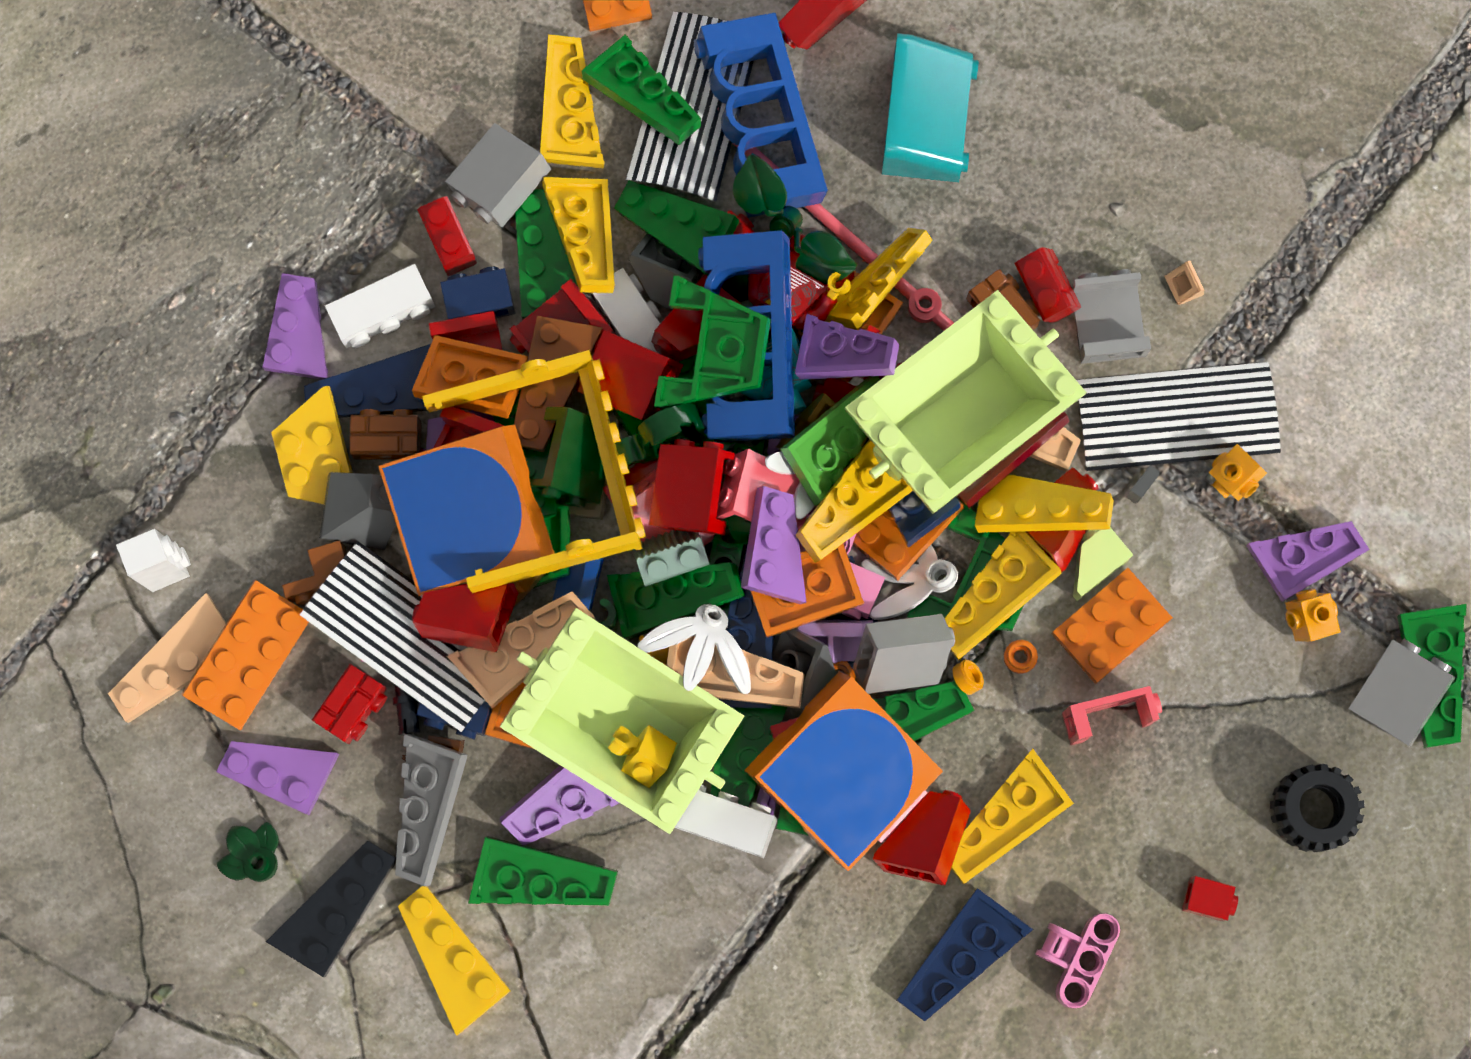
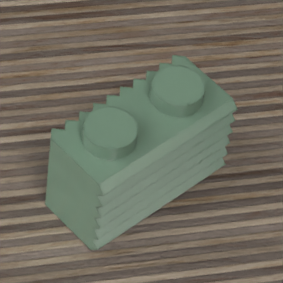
(670, 556)

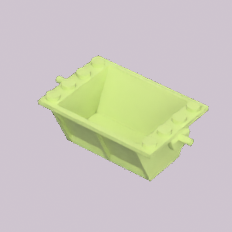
(964, 402)
(599, 682)

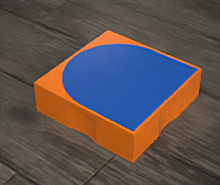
(465, 509)
(844, 770)

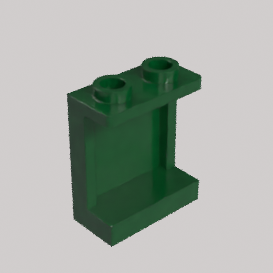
(573, 461)

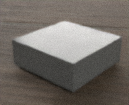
(1143, 484)

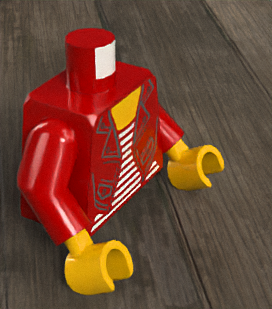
(807, 295)

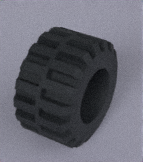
(1344, 800)

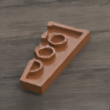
(550, 341)

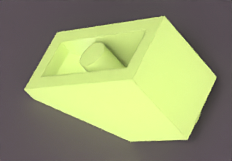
(1098, 559)

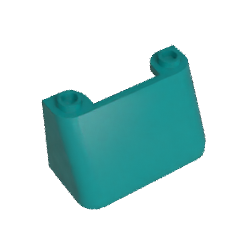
(928, 110)

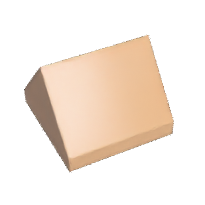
(1184, 283)

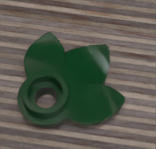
(246, 850)

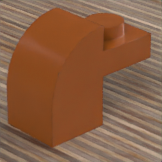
(323, 562)

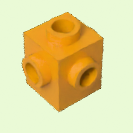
(1236, 473)
(1312, 615)

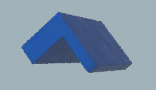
(581, 581)

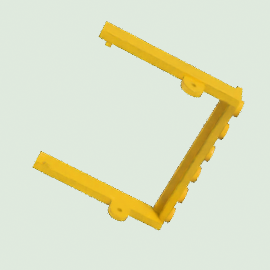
(606, 436)

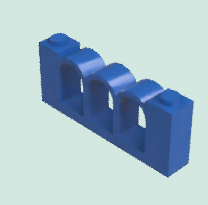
(752, 40)
(744, 255)

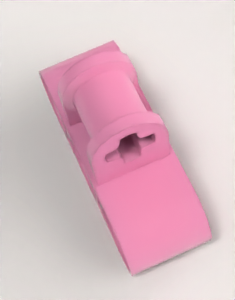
(1068, 954)

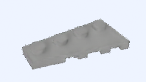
(430, 791)

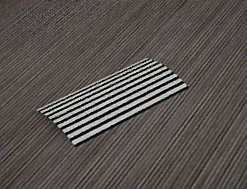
(702, 158)
(1178, 416)
(370, 613)

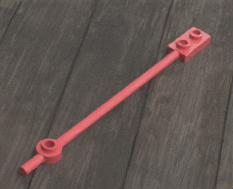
(920, 314)

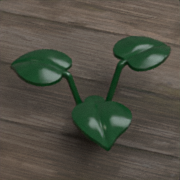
(761, 189)

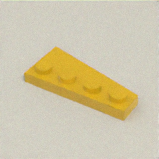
(568, 117)
(584, 225)
(878, 279)
(850, 505)
(1040, 505)
(1007, 583)
(1013, 814)
(454, 964)

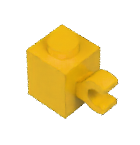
(646, 754)

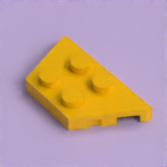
(311, 447)

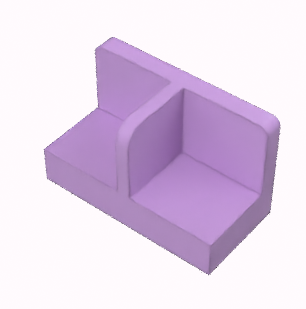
(840, 635)

